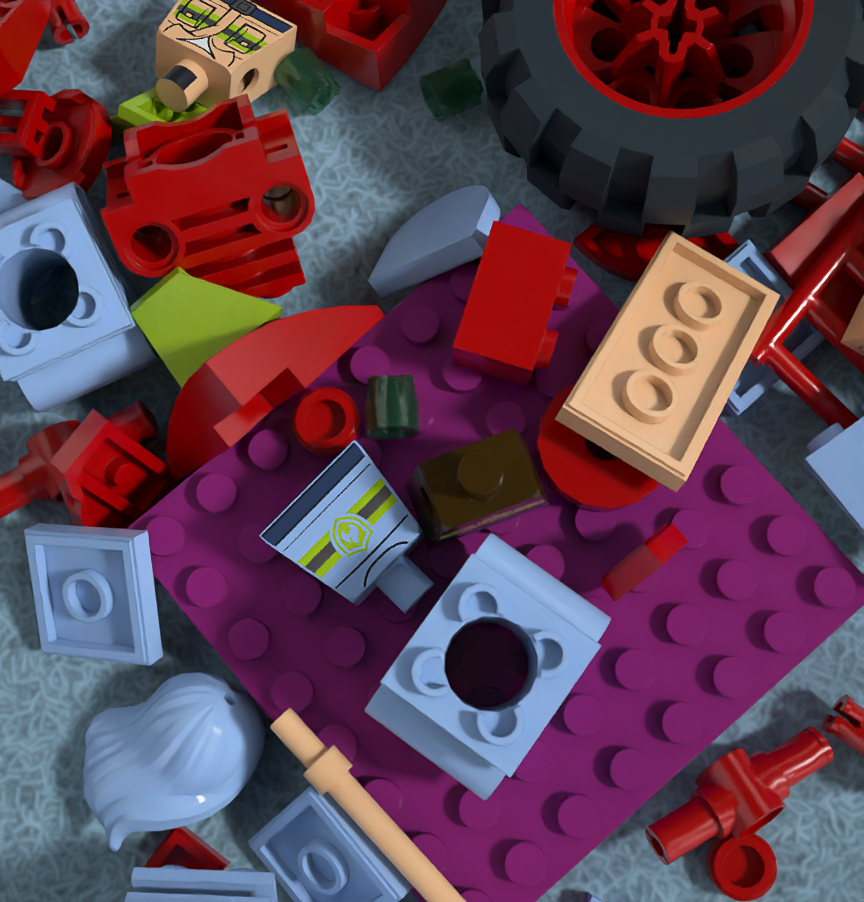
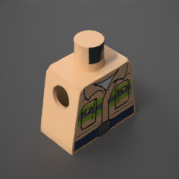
(219, 51)

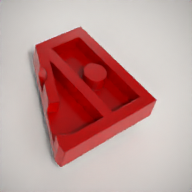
(108, 475)

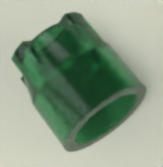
(306, 81)
(451, 90)
(392, 408)

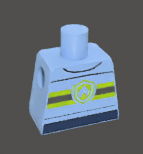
(353, 533)

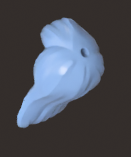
(171, 756)

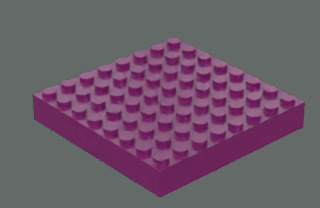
(672, 666)

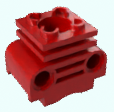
(212, 199)

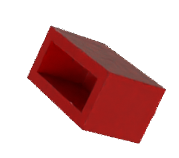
(512, 303)

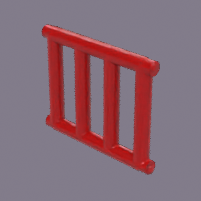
(807, 302)

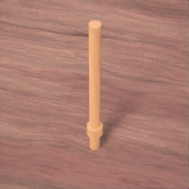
(329, 773)

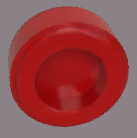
(326, 421)
(742, 867)

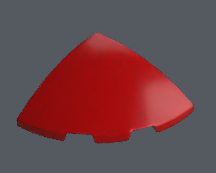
(360, 36)
(256, 376)

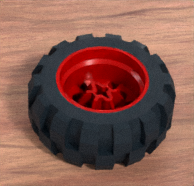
(664, 144)

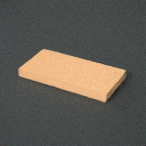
(669, 361)

